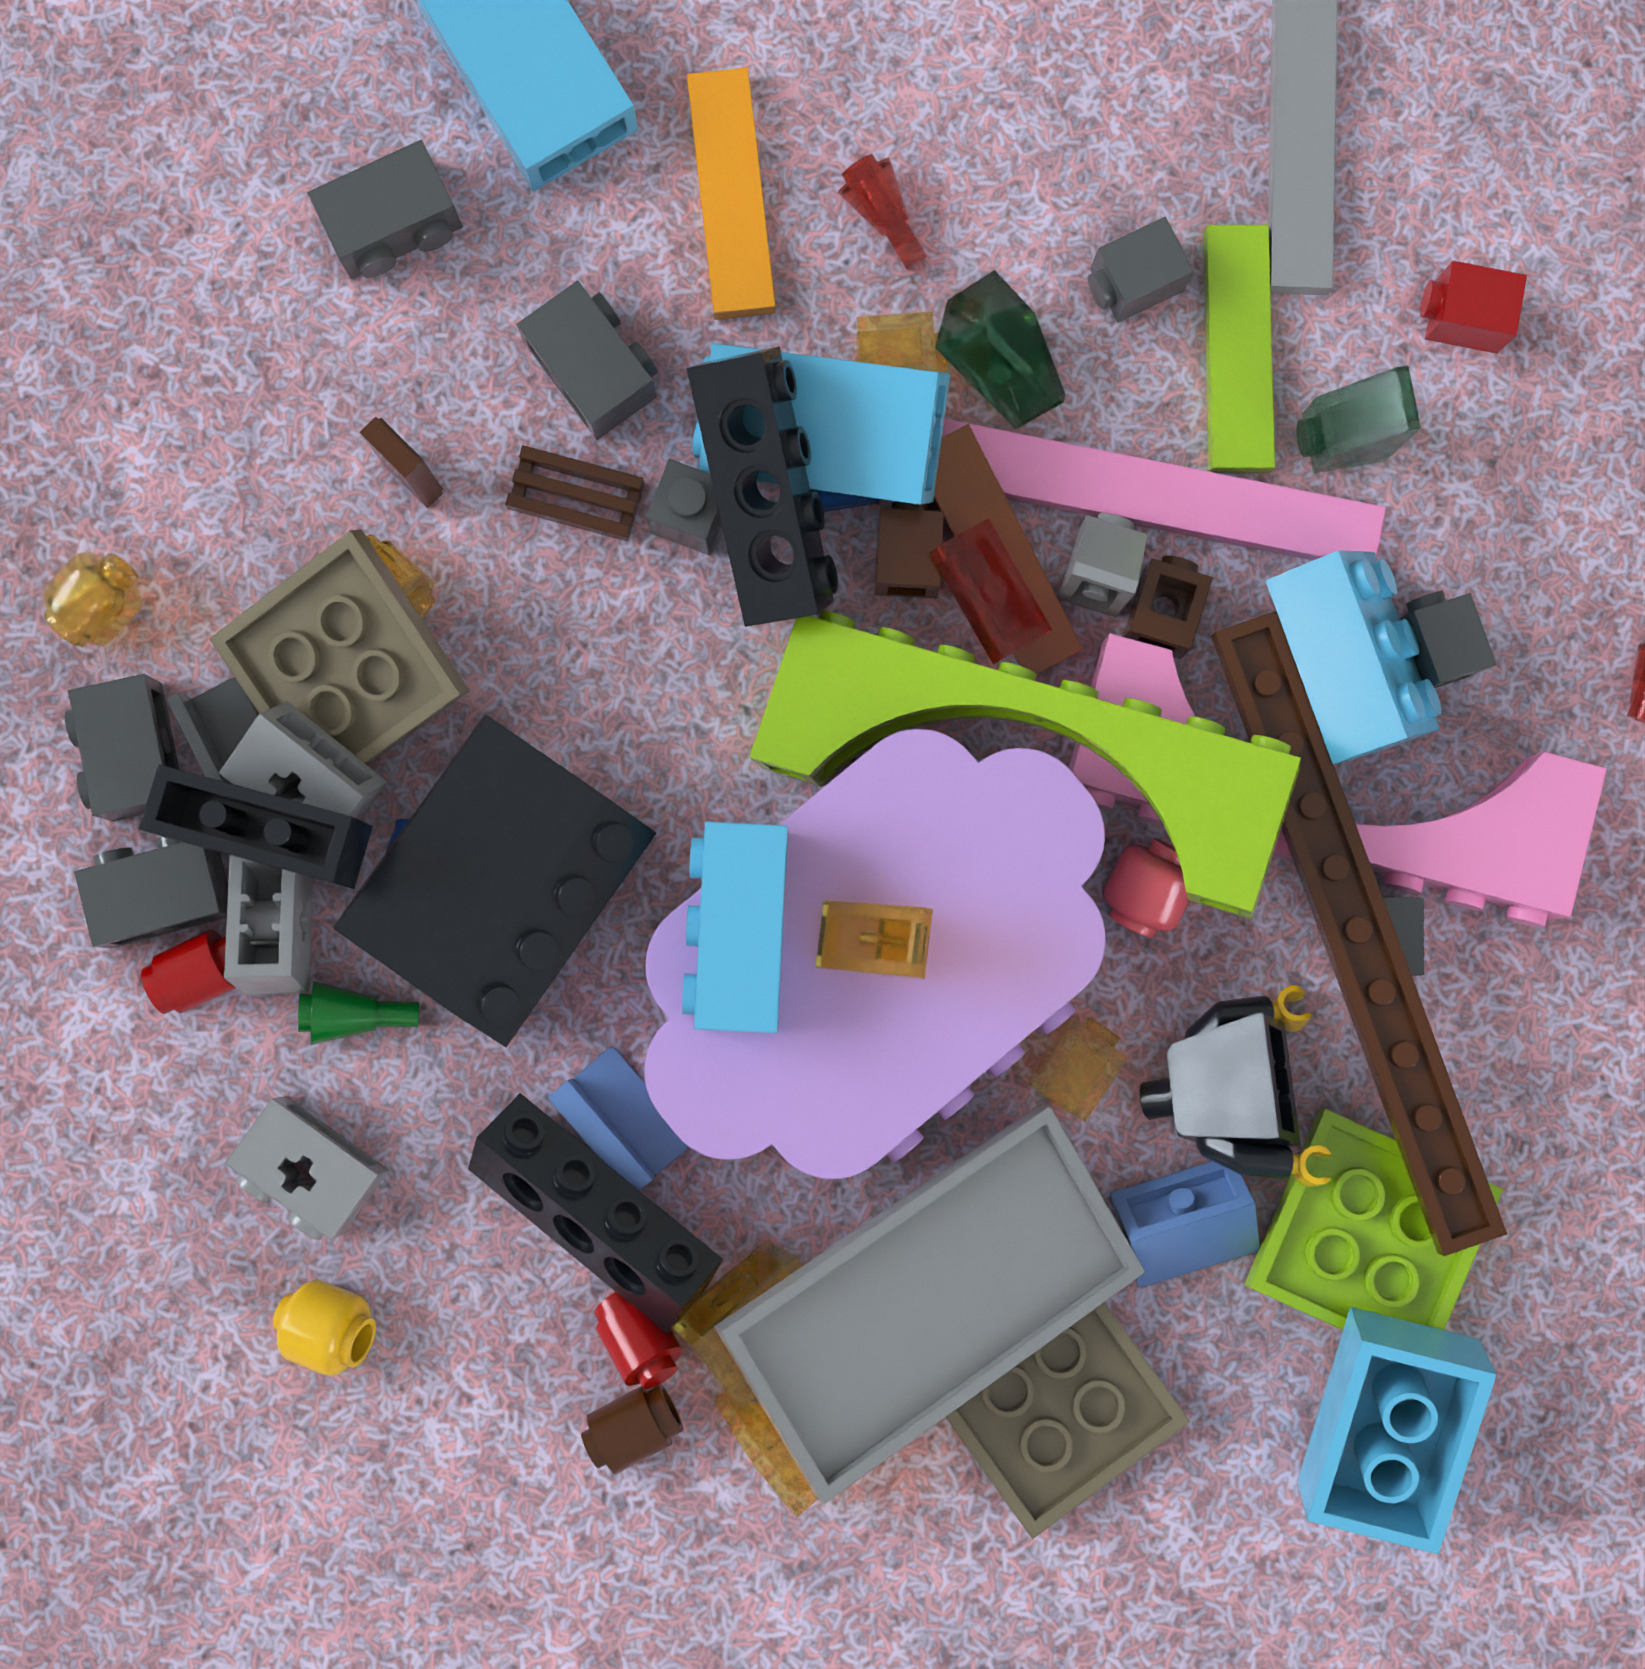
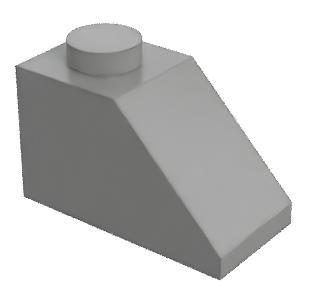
(1104, 564)

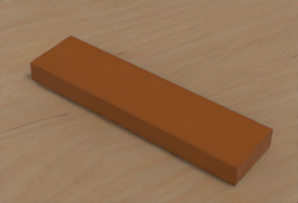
(971, 495)

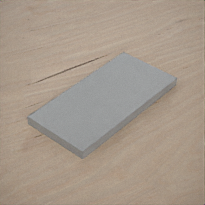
(930, 1302)

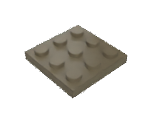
(343, 651)
(1068, 1420)

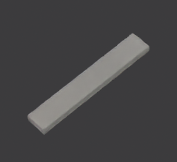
(1302, 146)

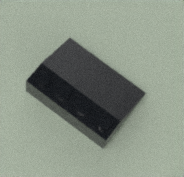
(494, 881)

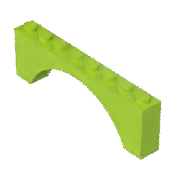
(1211, 791)

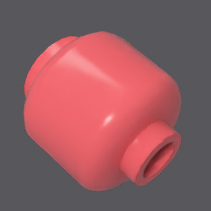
(1147, 889)

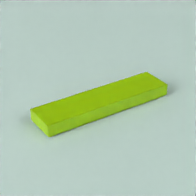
(1238, 349)

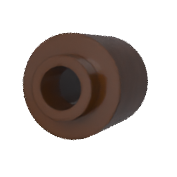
(631, 1428)

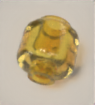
(92, 599)

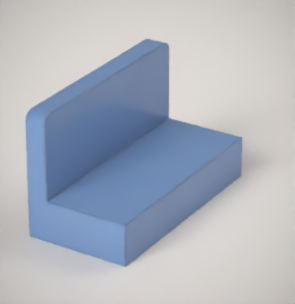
(618, 1119)
(1187, 1221)

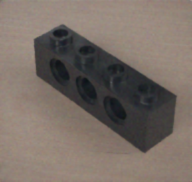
(764, 585)
(593, 1212)

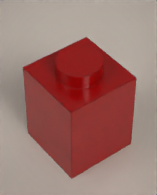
(1473, 306)

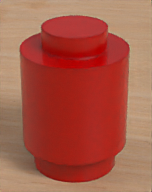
(187, 974)
(636, 1343)

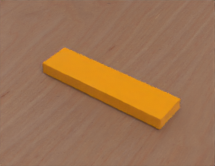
(731, 193)

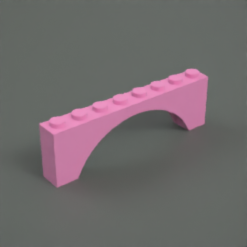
(1507, 849)

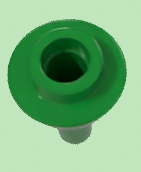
(341, 1013)

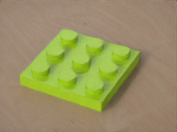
(1357, 1236)

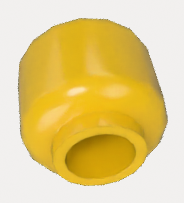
(324, 1328)

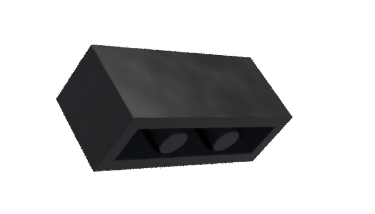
(256, 826)

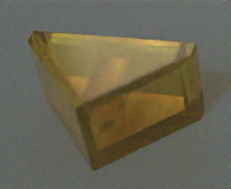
(874, 939)

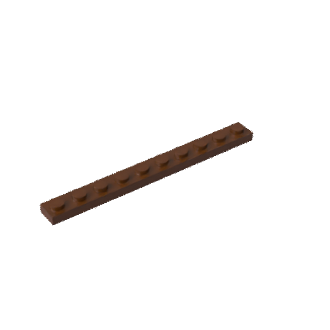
(1363, 944)

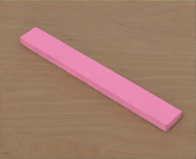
(1176, 496)

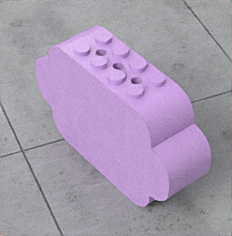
(876, 1056)

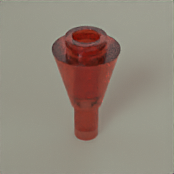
(876, 196)

